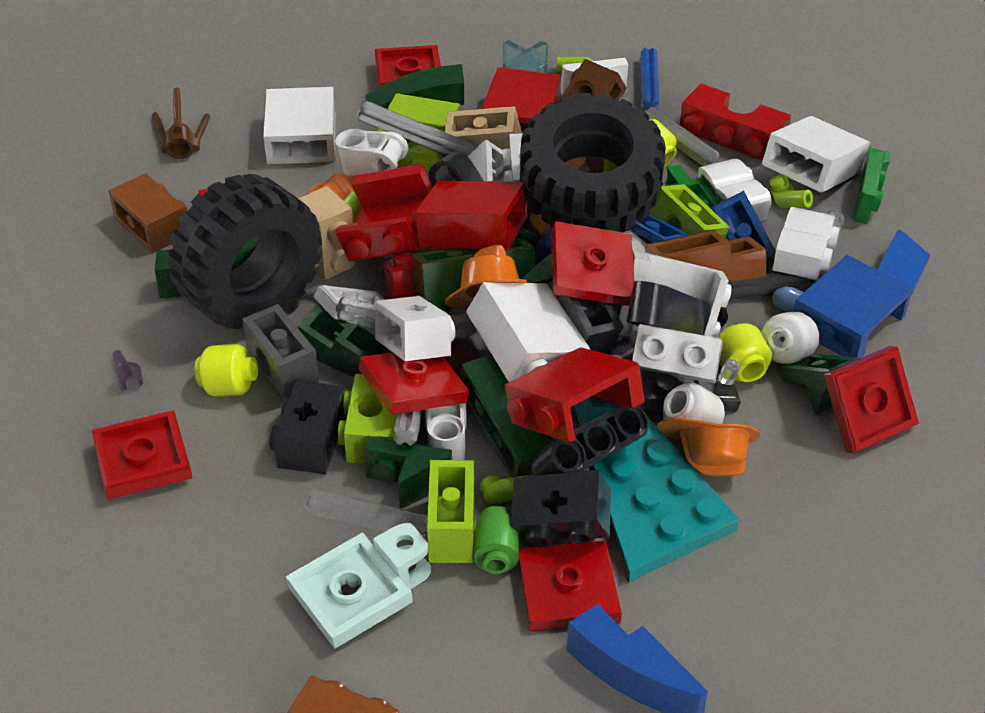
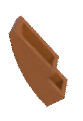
(737, 258)

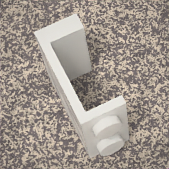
(691, 279)

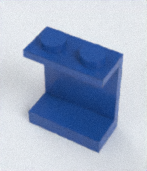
(851, 304)

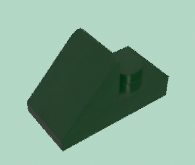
(810, 375)
(404, 465)

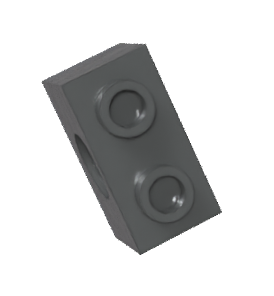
(280, 349)

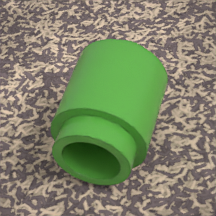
(495, 541)

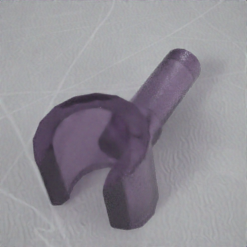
(126, 370)

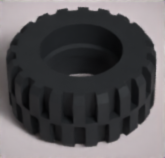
(594, 129)
(217, 231)

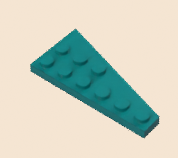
(657, 500)

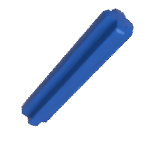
(649, 79)

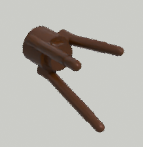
(179, 138)

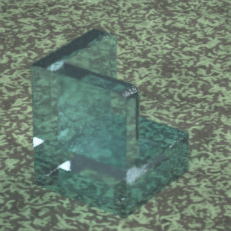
(530, 59)

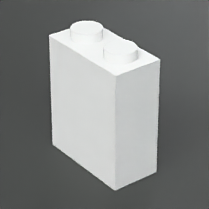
(299, 125)
(815, 153)
(523, 326)

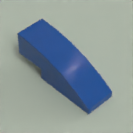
(633, 664)

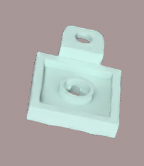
(377, 570)

